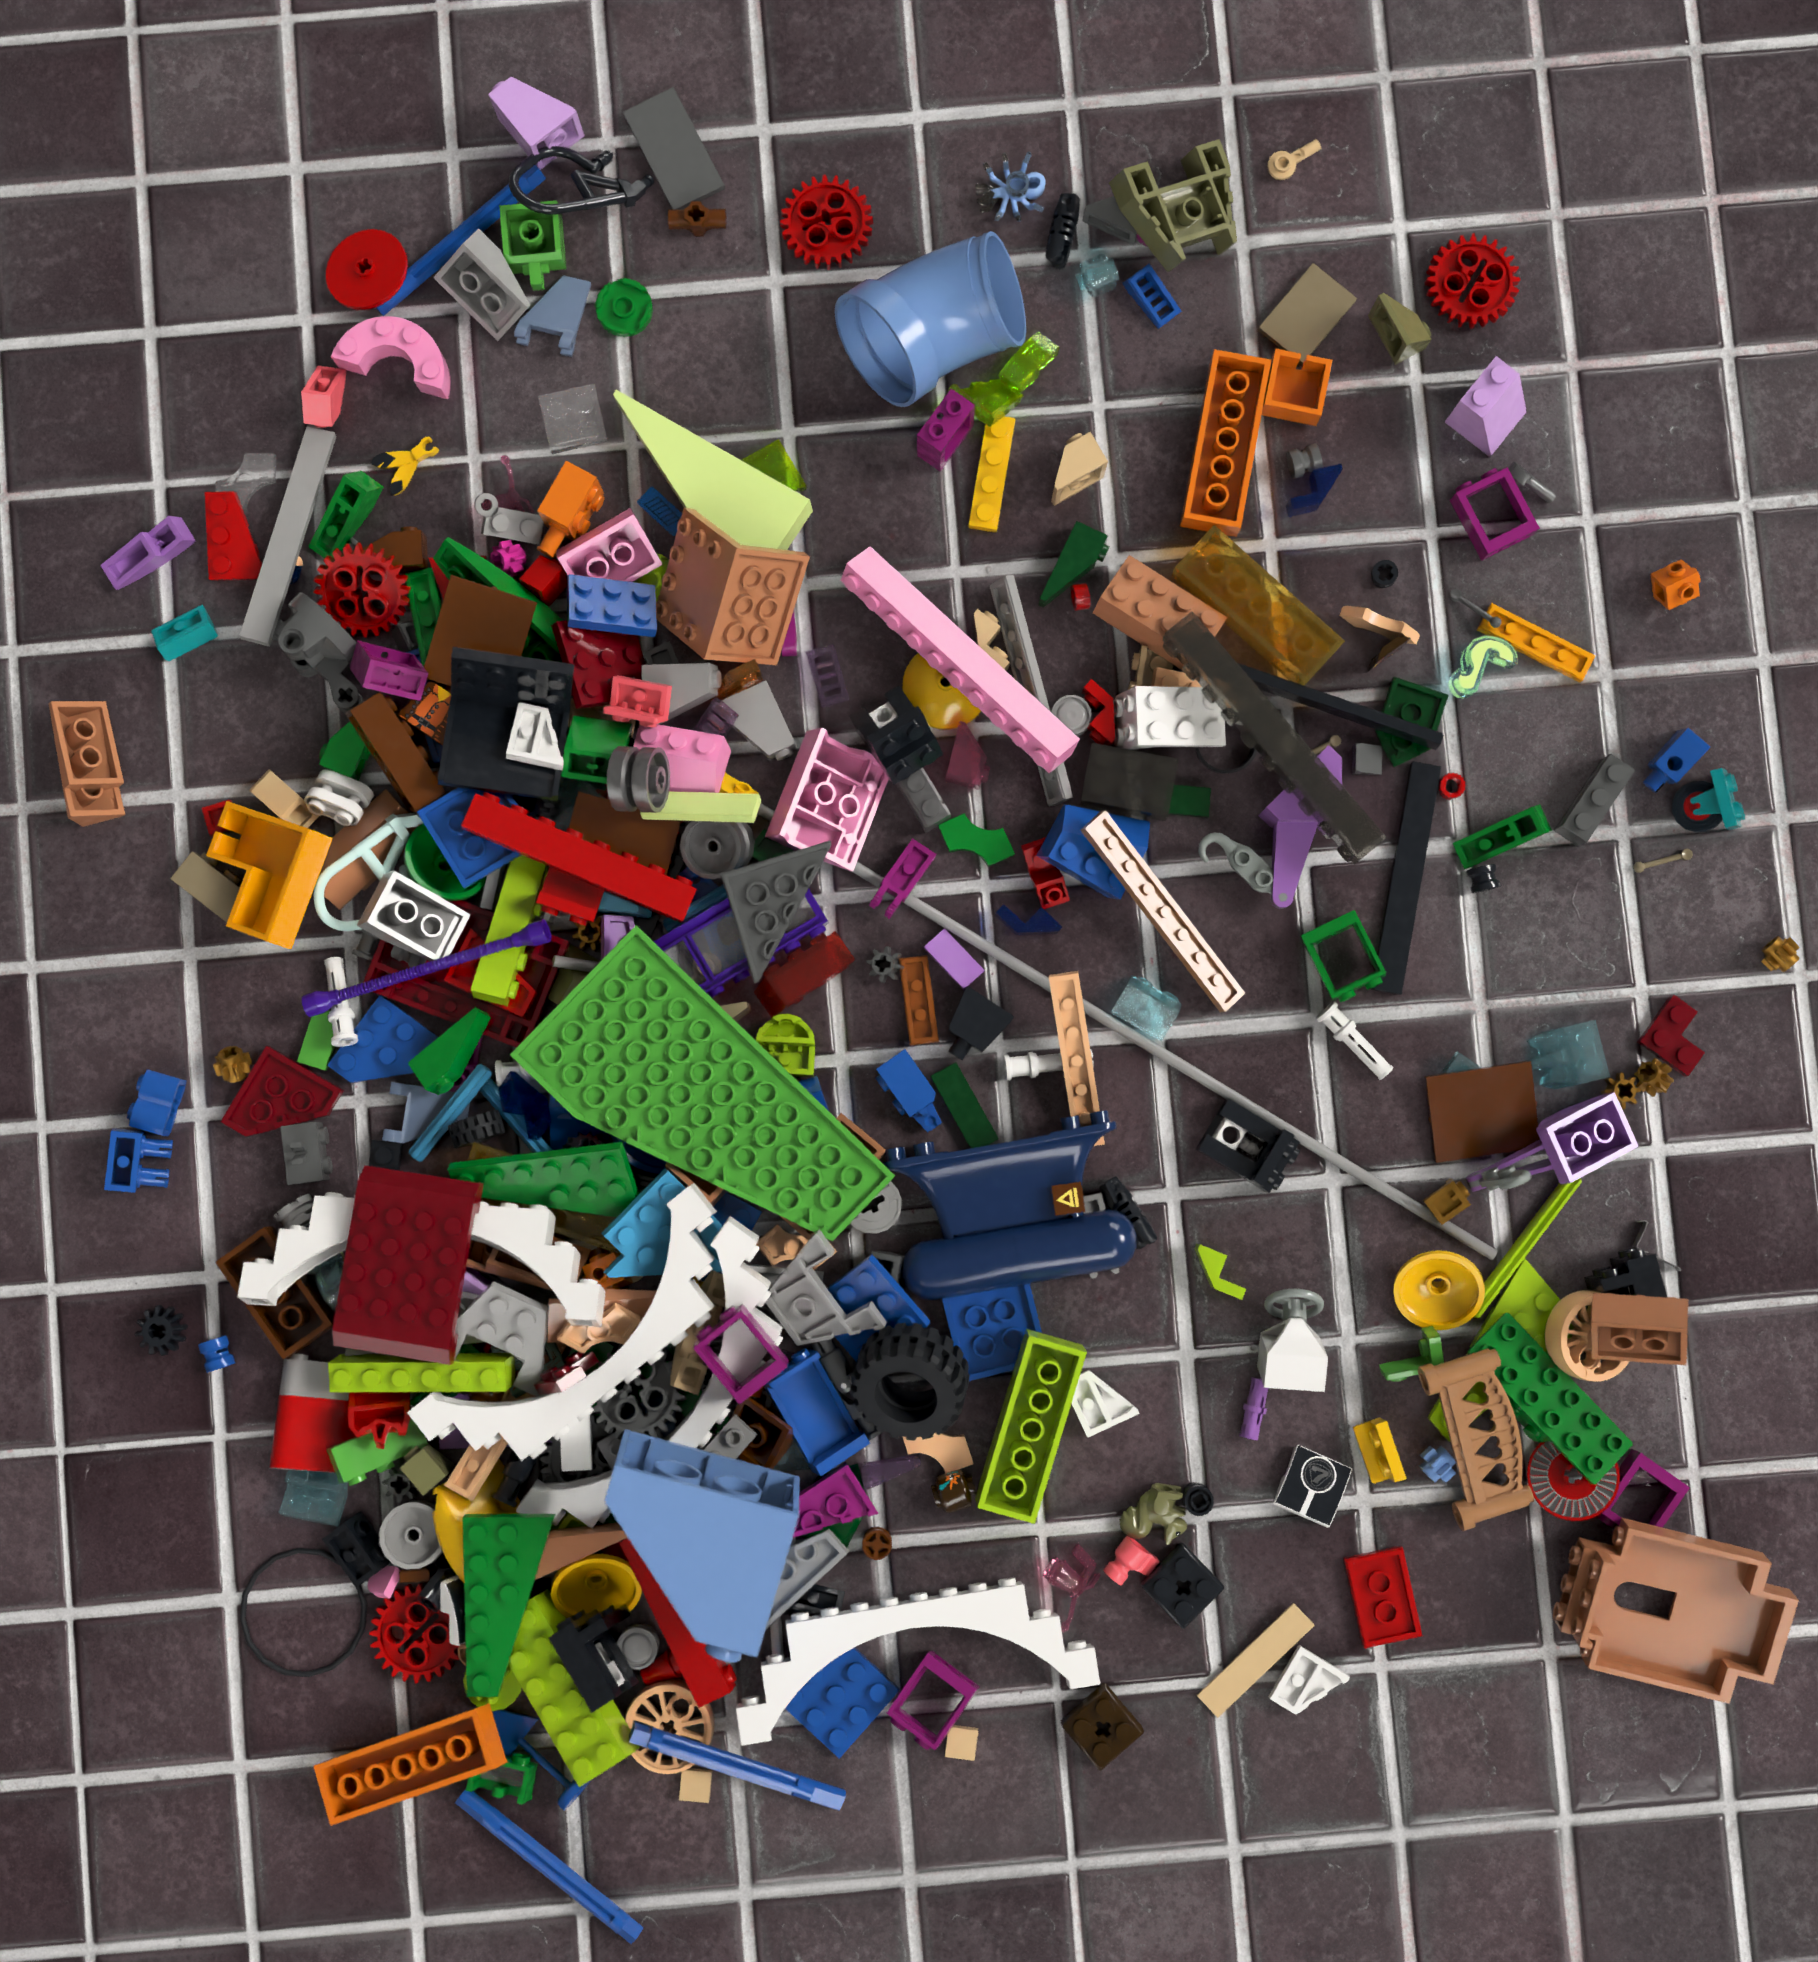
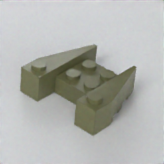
(1182, 211)

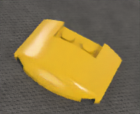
(452, 1507)

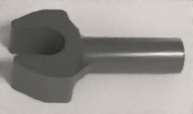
(1526, 479)

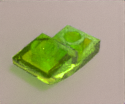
(1028, 361)

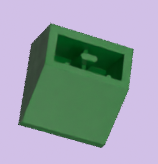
(591, 746)

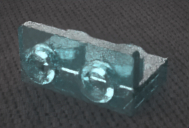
(1147, 1007)

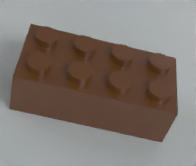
(395, 751)
(300, 1311)

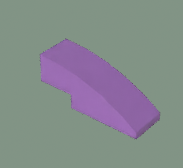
(148, 552)

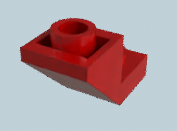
(1103, 725)
(1046, 878)

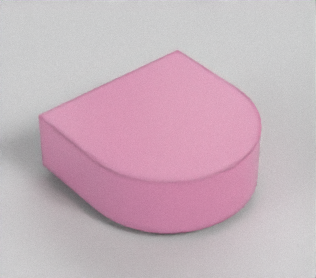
(384, 1582)

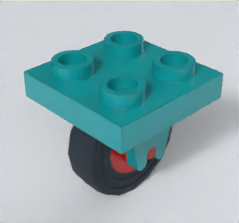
(1705, 804)

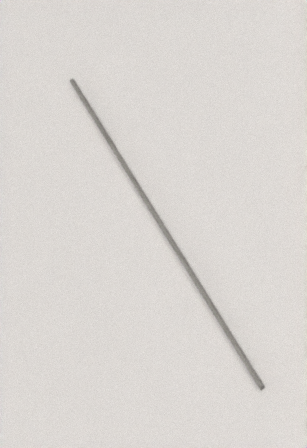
(1178, 1063)

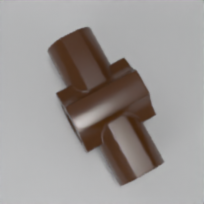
(708, 218)

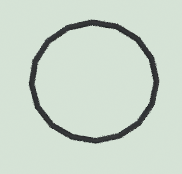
(246, 1631)

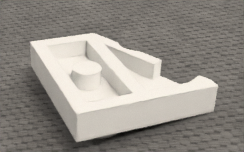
(534, 738)
(1099, 1404)

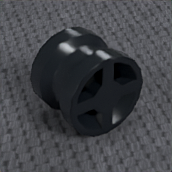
(1483, 878)

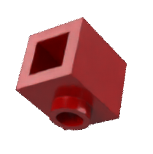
(545, 579)

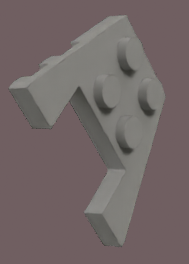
(807, 1306)
(510, 1324)

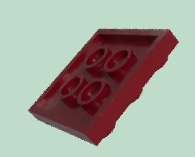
(596, 661)

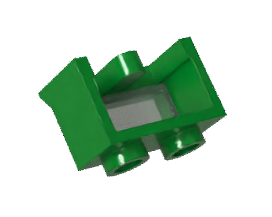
(511, 1778)

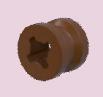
(877, 1549)

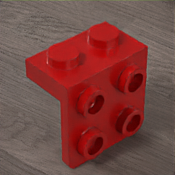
(569, 896)

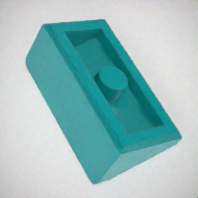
(184, 633)

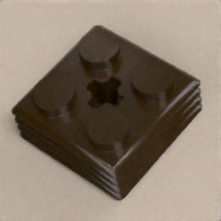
(1102, 1746)

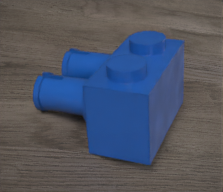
(123, 1165)

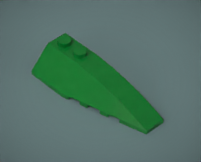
(464, 563)

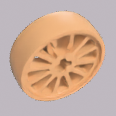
(1557, 1343)
(680, 1720)

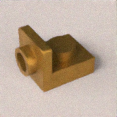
(1448, 1201)

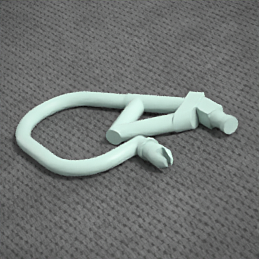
(394, 824)

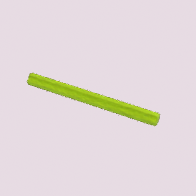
(1526, 1241)

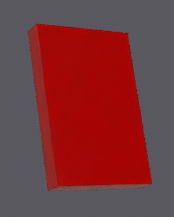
(1382, 1597)

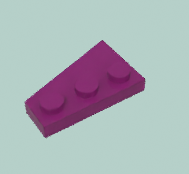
(832, 1501)

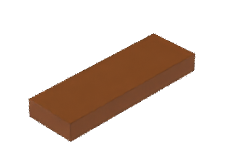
(918, 1000)

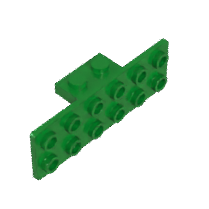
(1551, 1403)

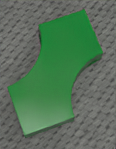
(988, 844)

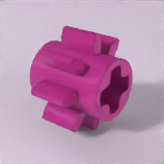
(508, 557)

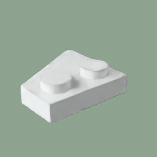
(1305, 1680)

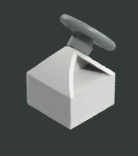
(1292, 1351)

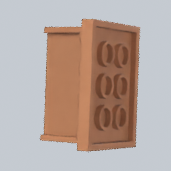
(726, 595)

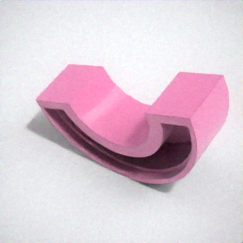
(395, 337)

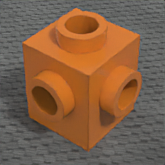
(1675, 584)
(596, 1268)

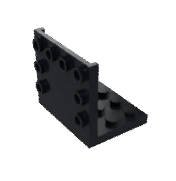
(482, 717)

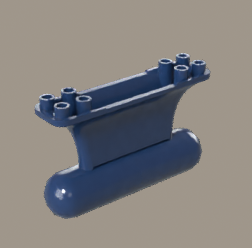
(1006, 1214)

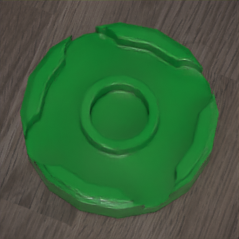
(624, 307)

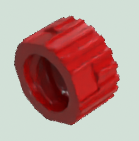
(1080, 596)
(1460, 786)

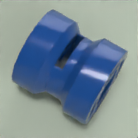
(219, 1360)

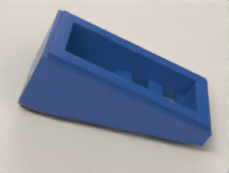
(1160, 290)

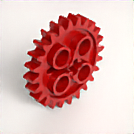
(818, 198)
(1449, 268)
(388, 591)
(400, 1613)

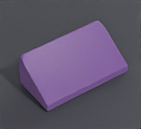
(953, 959)

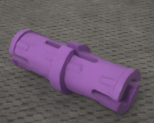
(1254, 1409)

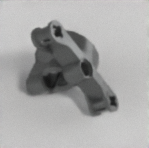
(322, 643)

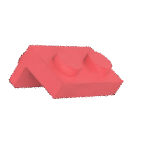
(639, 701)

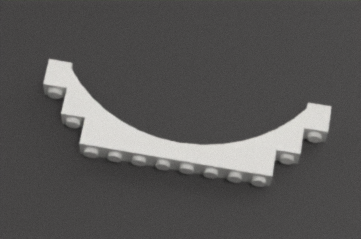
(513, 1230)
(740, 1354)
(534, 1420)
(823, 1637)

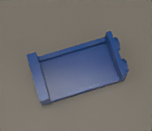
(815, 1413)

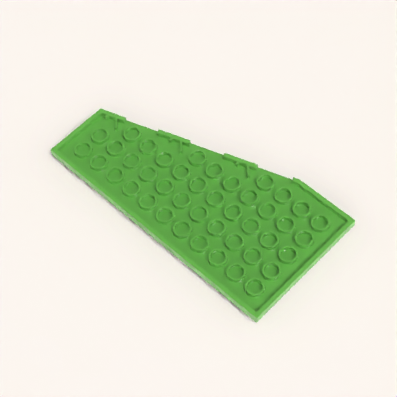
(683, 1081)

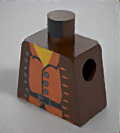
(431, 712)

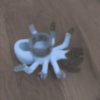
(1017, 188)

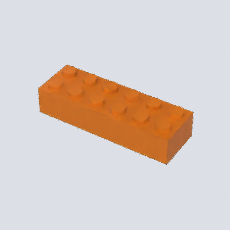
(1225, 442)
(410, 1764)

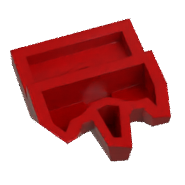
(379, 1414)

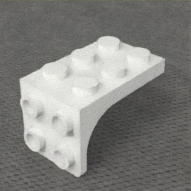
(1167, 718)

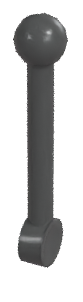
(1456, 595)

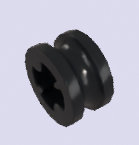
(1393, 573)

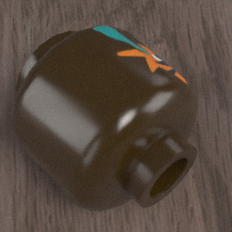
(953, 1491)

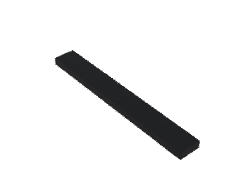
(1344, 708)
(1407, 874)

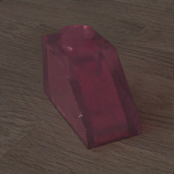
(967, 760)

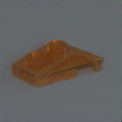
(740, 679)

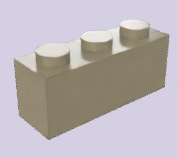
(208, 883)

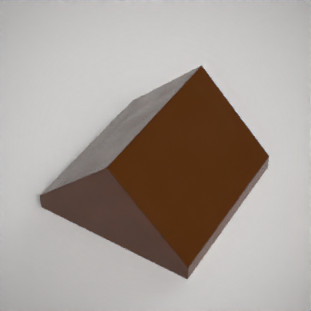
(772, 1438)

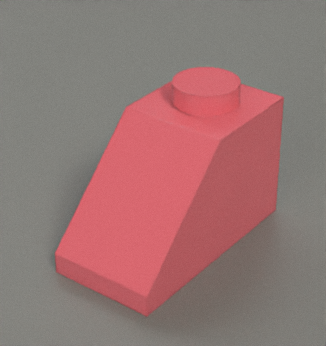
(323, 396)

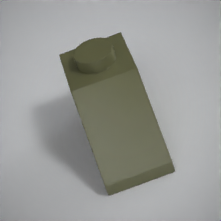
(426, 1467)

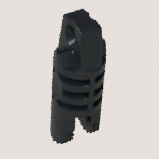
(1063, 229)
(1120, 1199)

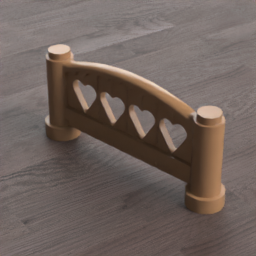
(1452, 1383)

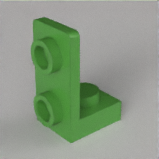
(1431, 1352)

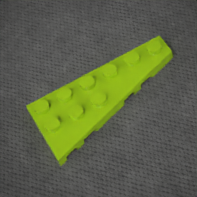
(1530, 1304)

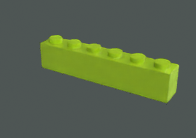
(515, 909)
(399, 1374)

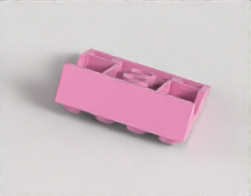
(829, 798)

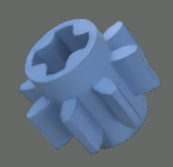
(1437, 1464)

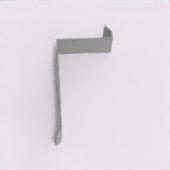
(1638, 1238)

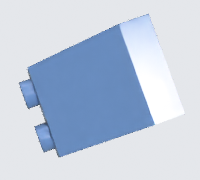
(708, 1534)

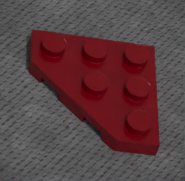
(279, 1095)

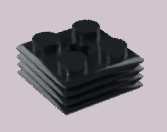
(1183, 1566)

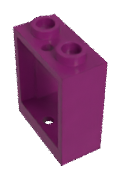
(943, 436)
(1484, 547)
(395, 674)
(757, 1379)
(1634, 1461)
(949, 1674)

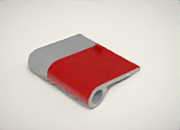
(308, 1417)

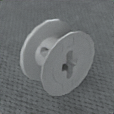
(885, 1217)

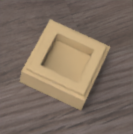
(961, 1743)
(695, 1785)

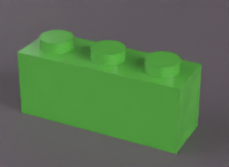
(360, 1455)

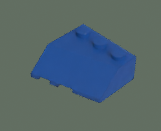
(1073, 853)

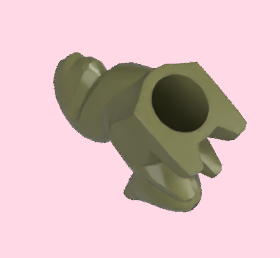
(1155, 1507)

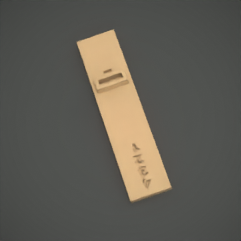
(1255, 1660)

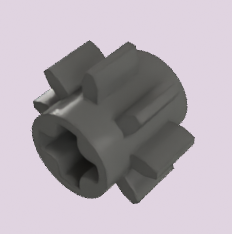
(882, 957)
(395, 1488)

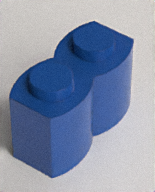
(156, 1102)

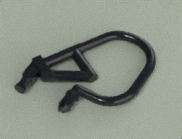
(625, 192)

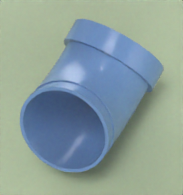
(932, 317)

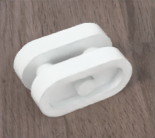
(338, 797)

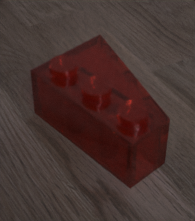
(803, 973)

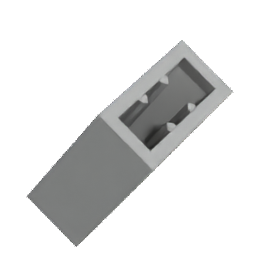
(690, 683)
(761, 721)

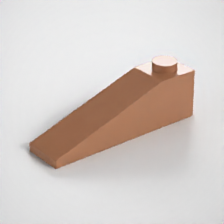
(575, 1543)

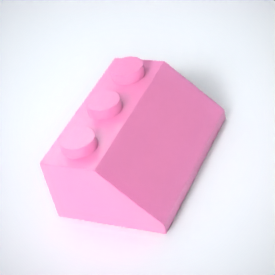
(611, 551)
(694, 757)

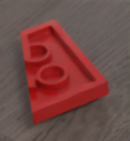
(229, 540)
(464, 973)

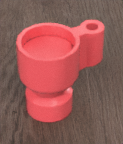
(1130, 1556)

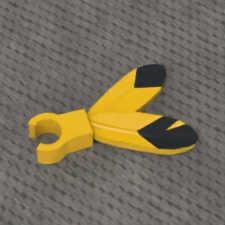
(406, 461)

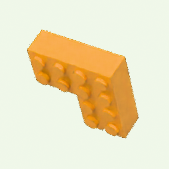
(280, 871)

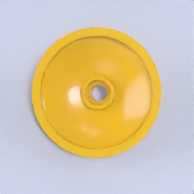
(940, 705)
(1440, 1303)
(595, 1584)

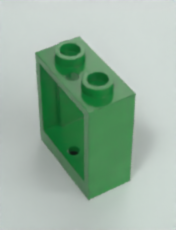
(1331, 929)

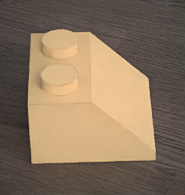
(1079, 467)

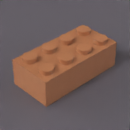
(1149, 605)

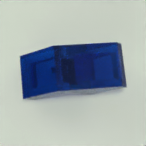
(1321, 482)
(1038, 924)
(523, 1099)

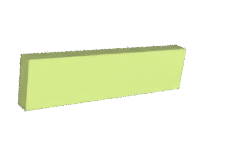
(708, 807)

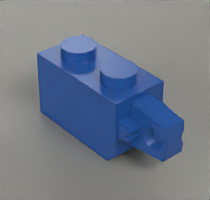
(910, 1088)

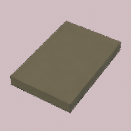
(1307, 313)

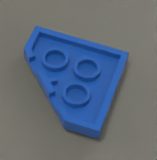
(384, 1045)

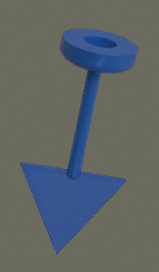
(512, 1730)

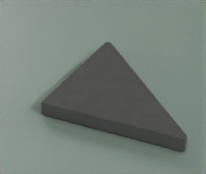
(767, 898)

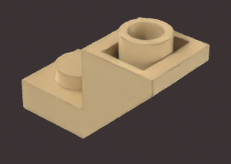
(986, 631)
(282, 800)

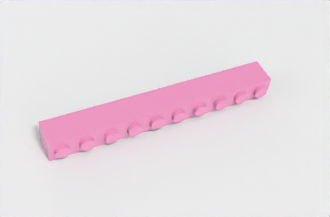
(959, 659)

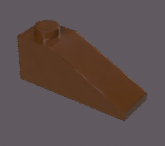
(406, 545)

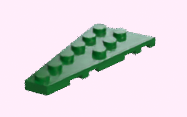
(571, 1179)
(499, 1575)

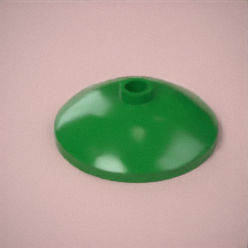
(422, 864)

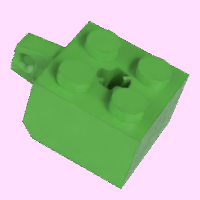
(532, 255)

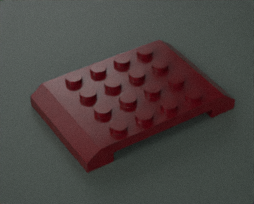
(450, 1003)
(405, 1264)

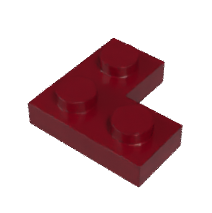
(1665, 1037)
(559, 1379)

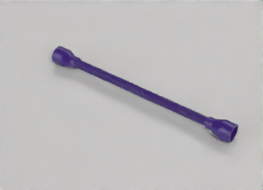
(531, 935)

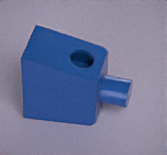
(1684, 750)

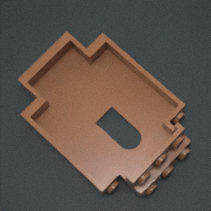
(1719, 1621)

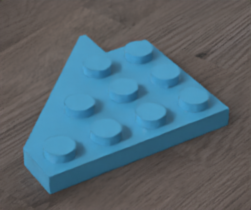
(645, 1231)

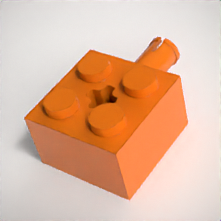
(569, 506)

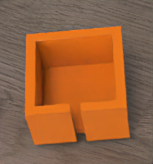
(1294, 392)

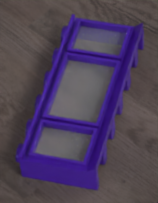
(712, 949)

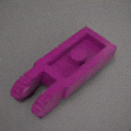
(904, 876)

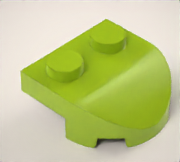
(789, 1043)

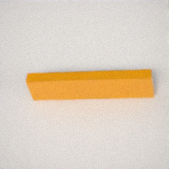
(1538, 643)

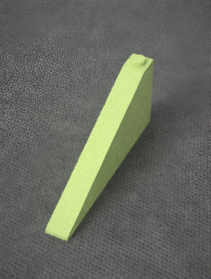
(717, 484)

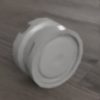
(1073, 713)
(296, 1213)
(639, 1645)

